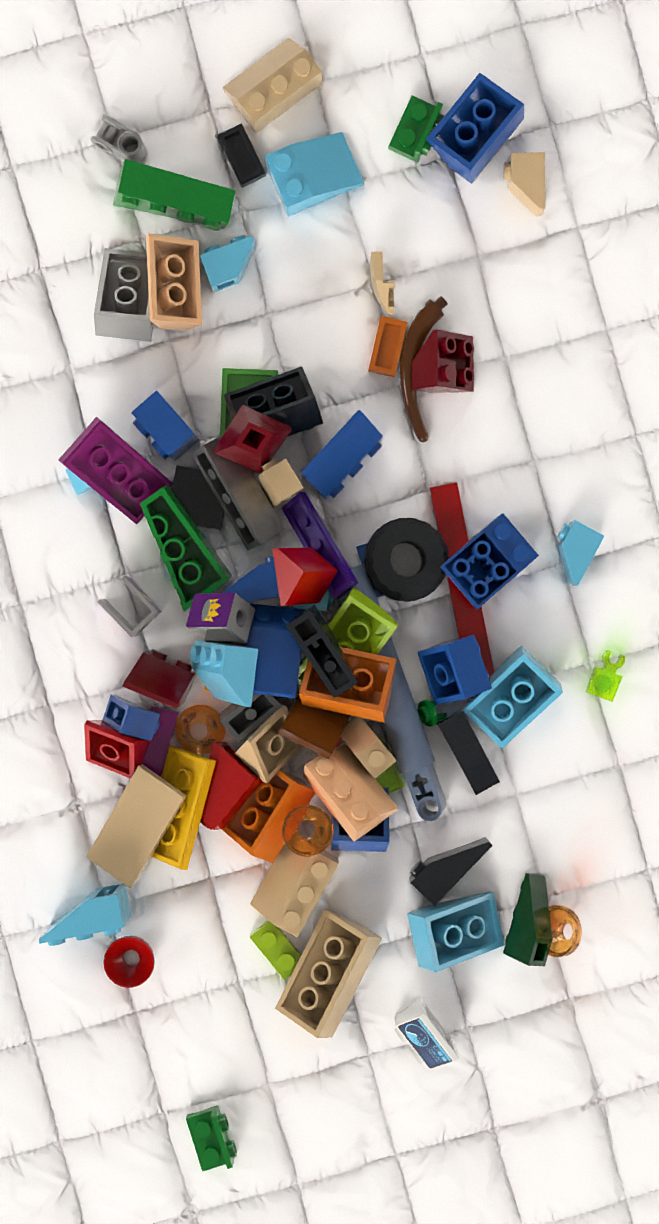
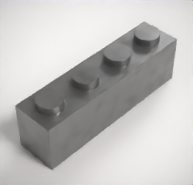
(239, 496)

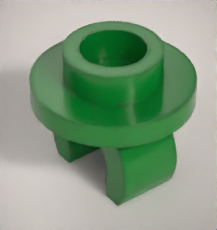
(428, 713)

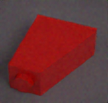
(229, 787)

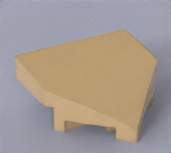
(382, 289)

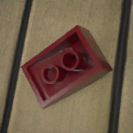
(161, 678)

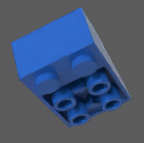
(489, 561)

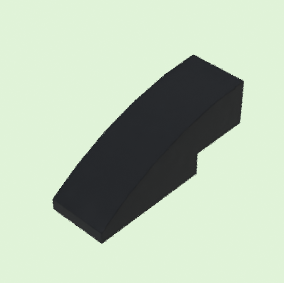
(468, 752)

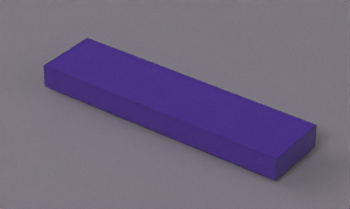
(314, 534)

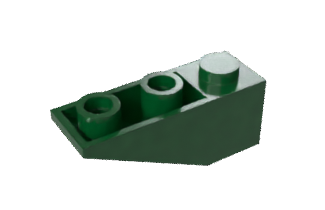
(530, 928)

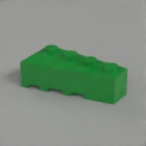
(173, 195)
(183, 547)

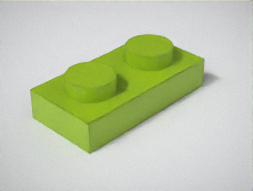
(276, 948)

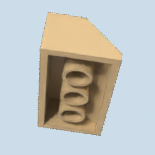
(328, 974)

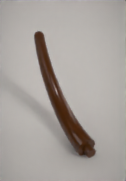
(414, 340)

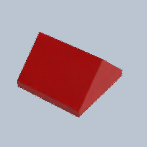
(302, 575)
(113, 749)

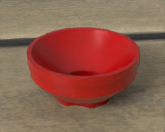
(129, 975)

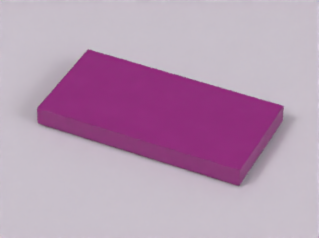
(113, 469)

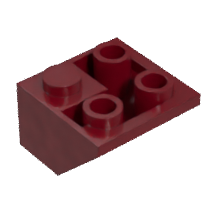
(444, 364)
(252, 439)

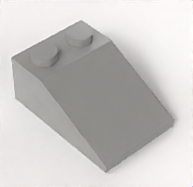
(123, 297)

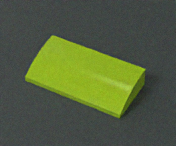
(358, 626)

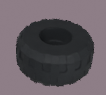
(432, 553)

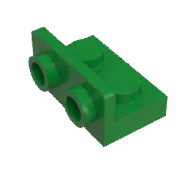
(414, 128)
(210, 1138)

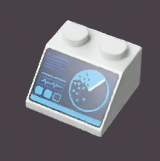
(426, 1036)

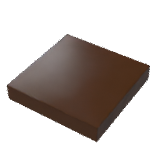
(314, 727)

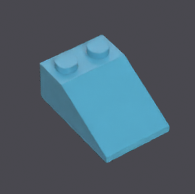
(313, 171)
(518, 695)
(455, 931)

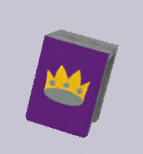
(223, 615)
(126, 626)

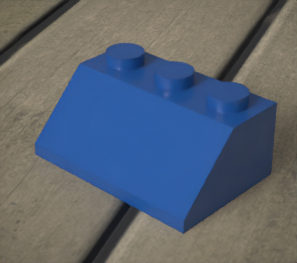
(476, 127)
(342, 456)

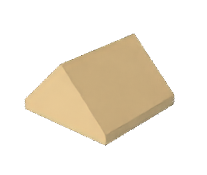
(266, 749)

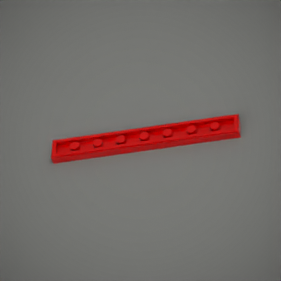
(452, 527)

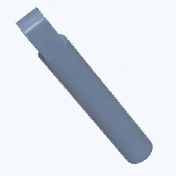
(405, 727)

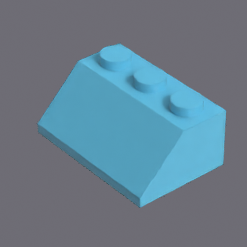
(226, 670)

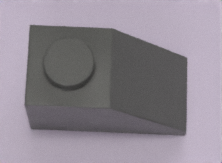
(243, 720)

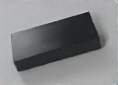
(241, 155)

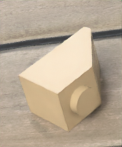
(527, 179)
(279, 481)
(367, 747)

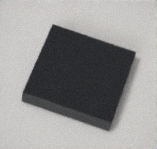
(197, 497)

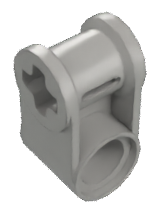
(115, 139)

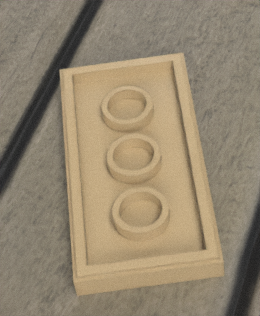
(136, 826)

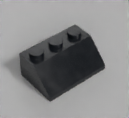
(282, 398)

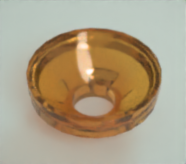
(199, 714)
(312, 844)
(559, 918)

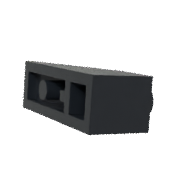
(322, 650)
(443, 871)

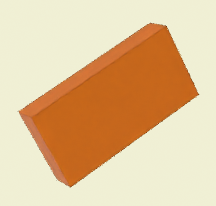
(387, 346)

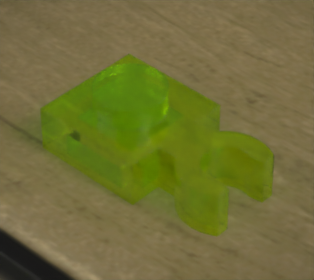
(603, 680)

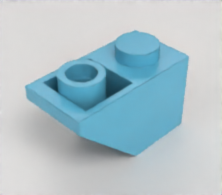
(227, 263)

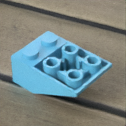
(102, 911)

